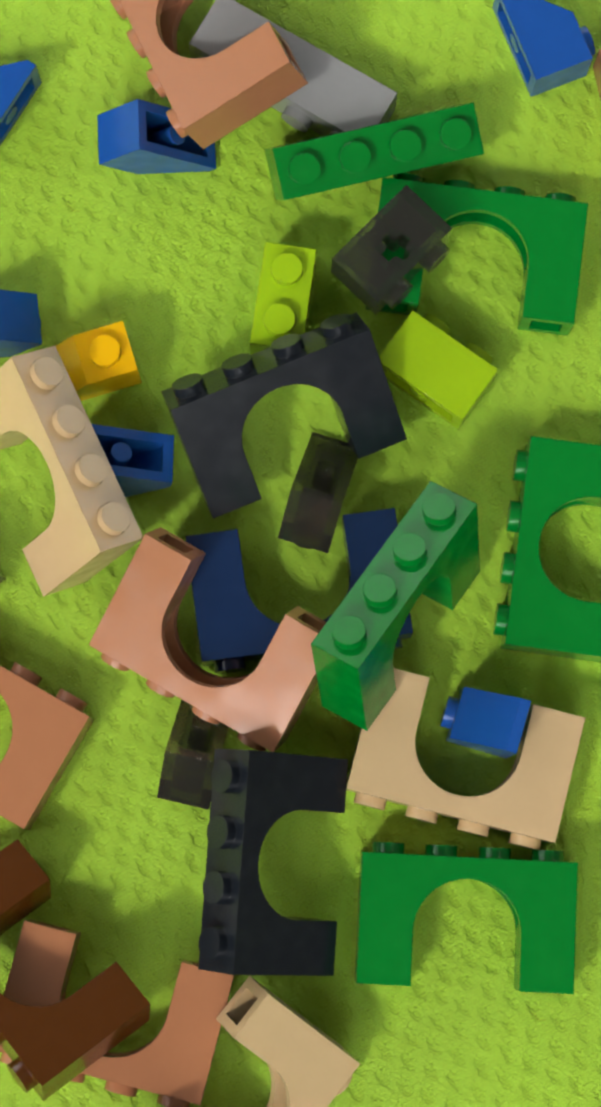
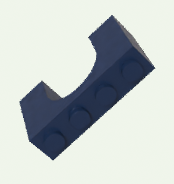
(226, 617)

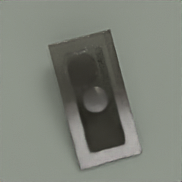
(318, 493)
(191, 759)

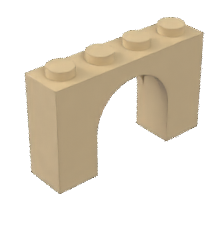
(91, 513)
(524, 804)
(301, 1058)

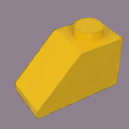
(99, 361)

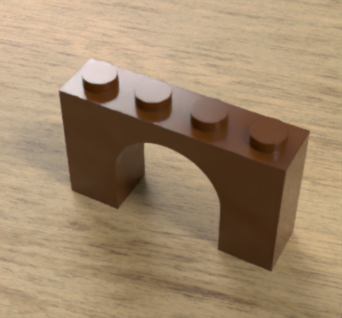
(64, 1038)

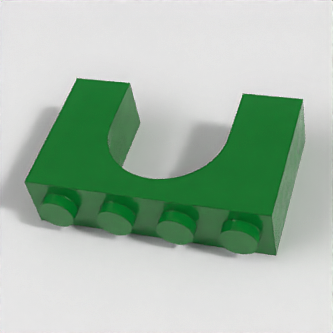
(543, 230)
(427, 554)
(536, 612)
(536, 890)

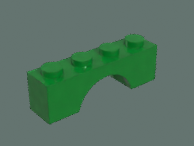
(374, 151)

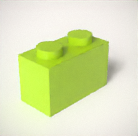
(282, 294)
(437, 368)

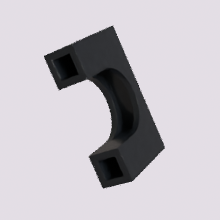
(214, 406)
(238, 924)

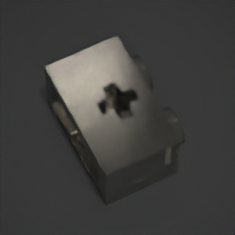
(401, 223)

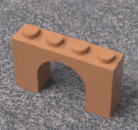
(215, 91)
(143, 636)
(41, 745)
(171, 1064)

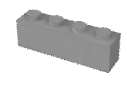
(336, 93)

